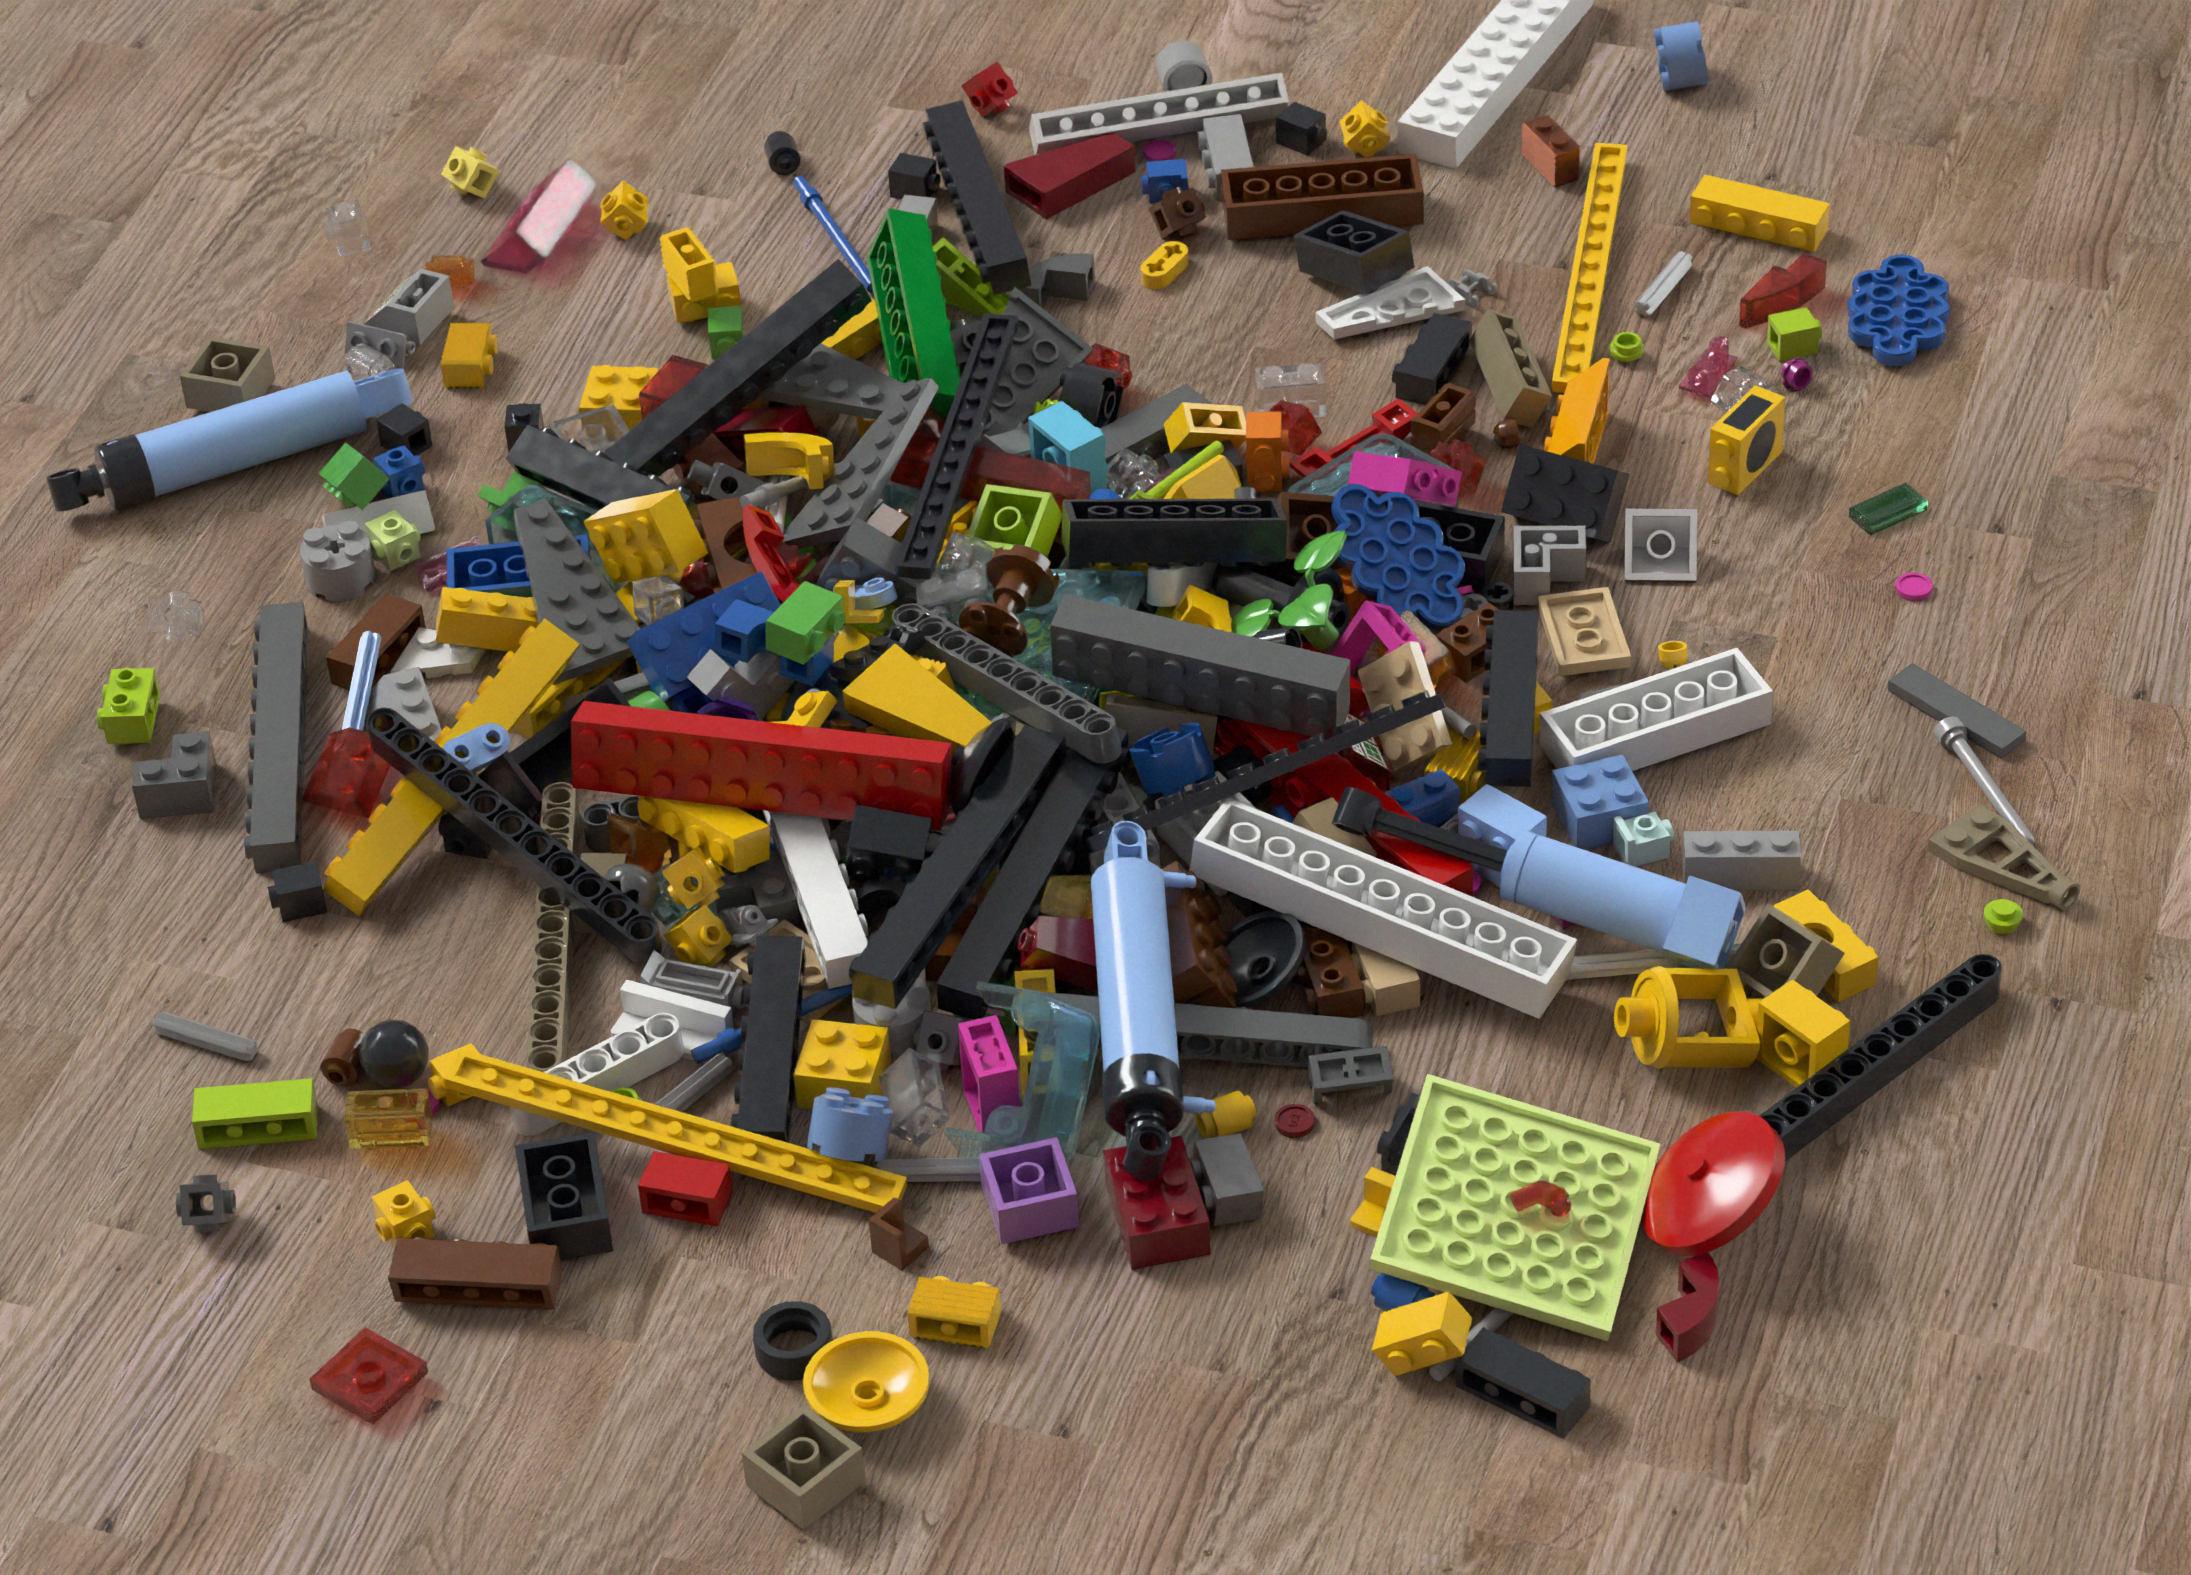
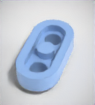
(874, 594)
(477, 748)

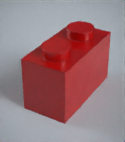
(685, 1188)

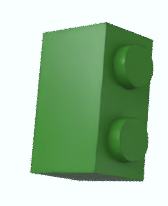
(804, 622)

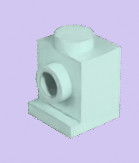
(1642, 839)

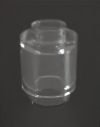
(365, 361)

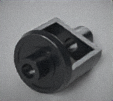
(1248, 584)

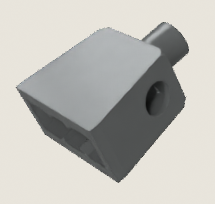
(711, 478)

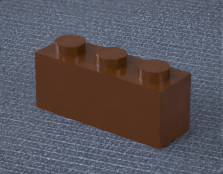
(394, 621)

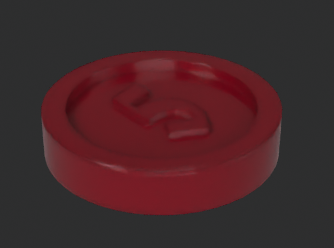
(1294, 1120)

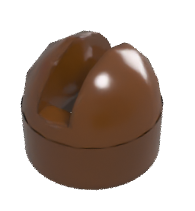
(1506, 433)

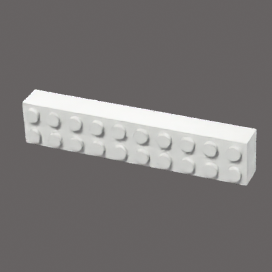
(1485, 78)
(1383, 907)

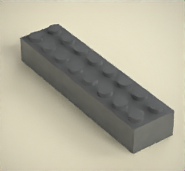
(1199, 667)

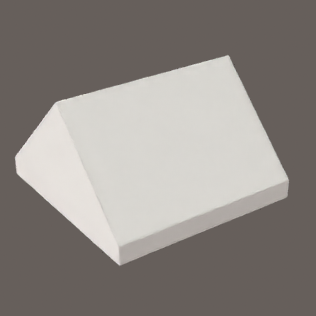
(1660, 544)

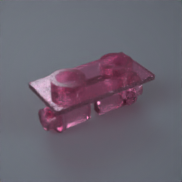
(1709, 368)

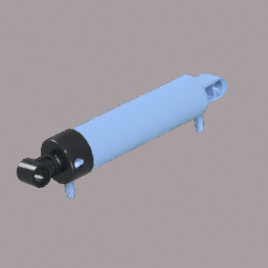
(229, 439)
(1137, 1001)

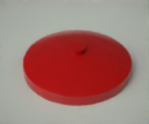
(1713, 1183)

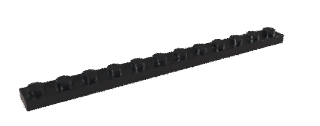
(956, 447)

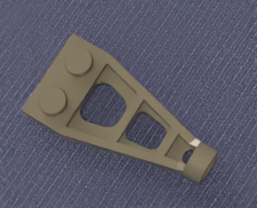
(1981, 827)

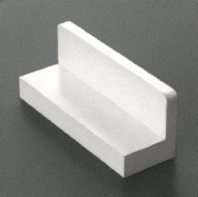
(412, 507)
(698, 1018)

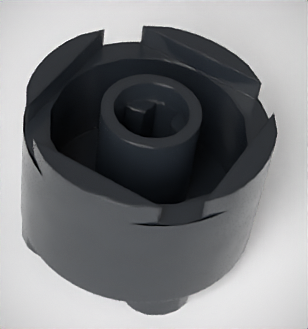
(1092, 392)

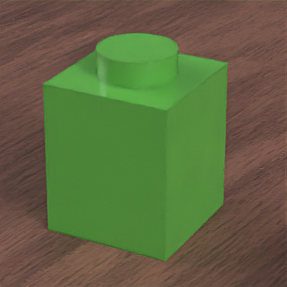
(724, 328)

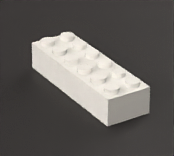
(1660, 714)

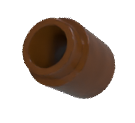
(341, 1061)

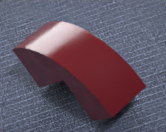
(1690, 1320)

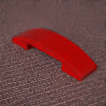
(1391, 419)
(761, 538)

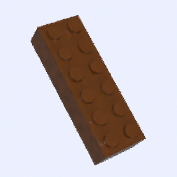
(1298, 195)

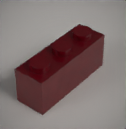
(763, 420)

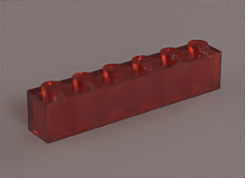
(994, 468)

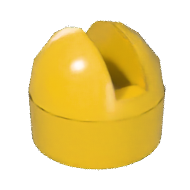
(1672, 654)

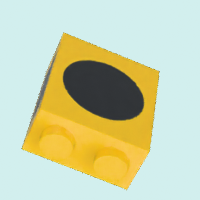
(1746, 440)

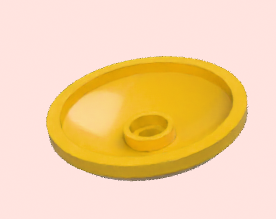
(866, 1381)

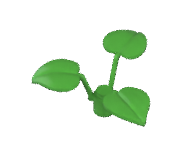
(1308, 611)

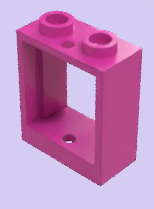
(1408, 476)
(1373, 621)
(987, 1068)

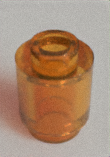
(457, 267)

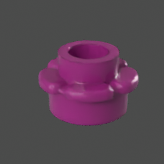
(1796, 374)

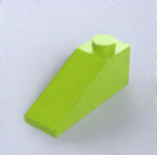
(962, 283)

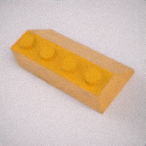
(1581, 414)

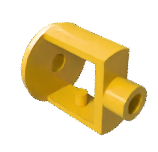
(1653, 1019)

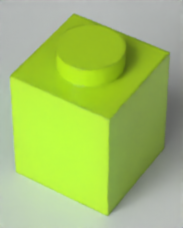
(1793, 334)

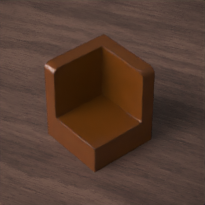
(894, 1238)

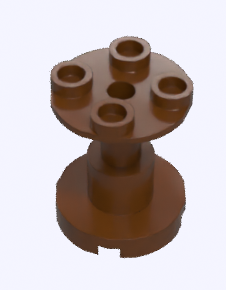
(1019, 581)

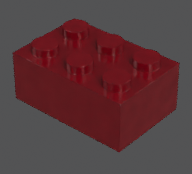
(1161, 1216)

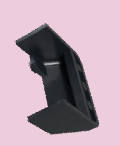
(543, 757)

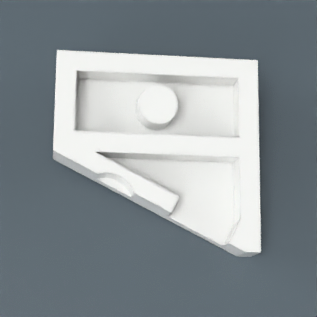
(437, 658)

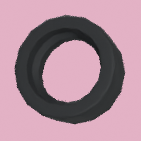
(783, 1318)

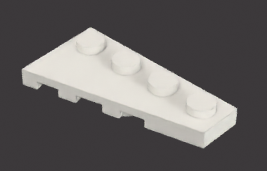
(1392, 304)

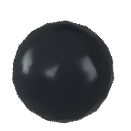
(393, 1054)

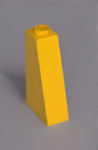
(911, 701)

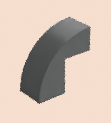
(1062, 277)

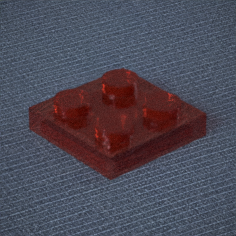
(369, 1375)

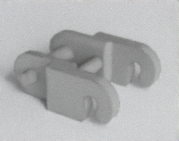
(1478, 281)

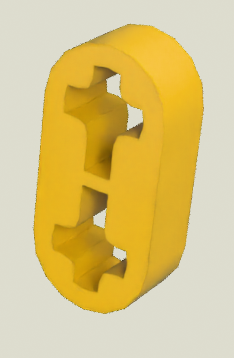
(1164, 265)

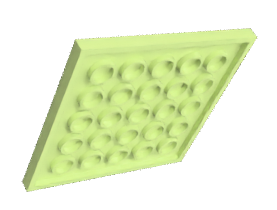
(1460, 1233)

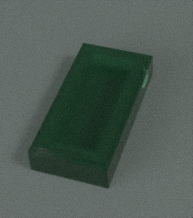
(1888, 508)

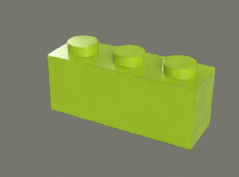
(255, 1113)

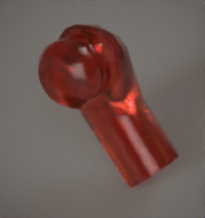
(1543, 1193)

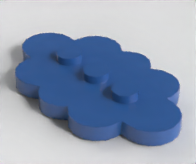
(1898, 310)
(1398, 555)

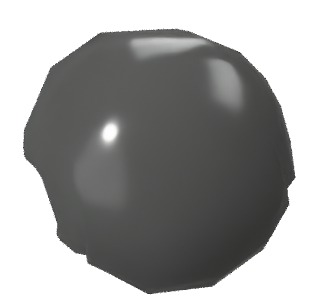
(636, 884)

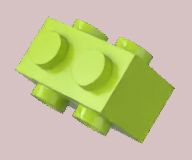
(129, 706)

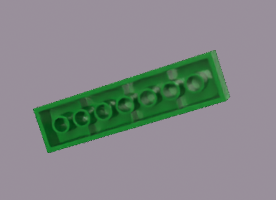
(912, 306)

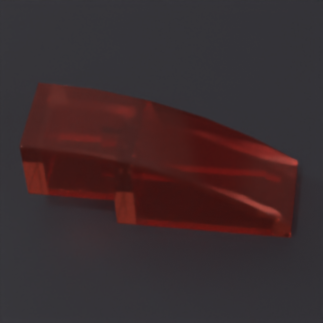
(1783, 290)

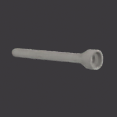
(1953, 736)

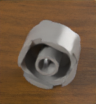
(337, 561)
(900, 1022)

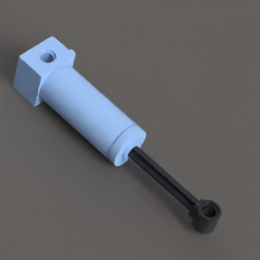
(1684, 921)

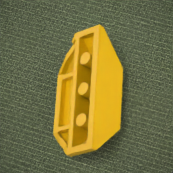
(1210, 481)

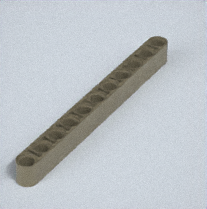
(553, 943)

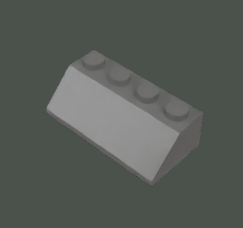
(409, 697)

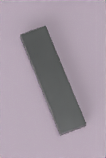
(1945, 701)

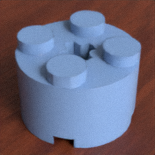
(1680, 56)
(850, 1125)

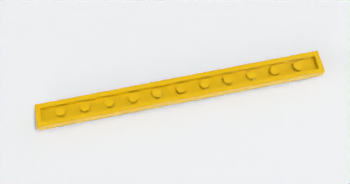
(1590, 264)
(673, 1131)

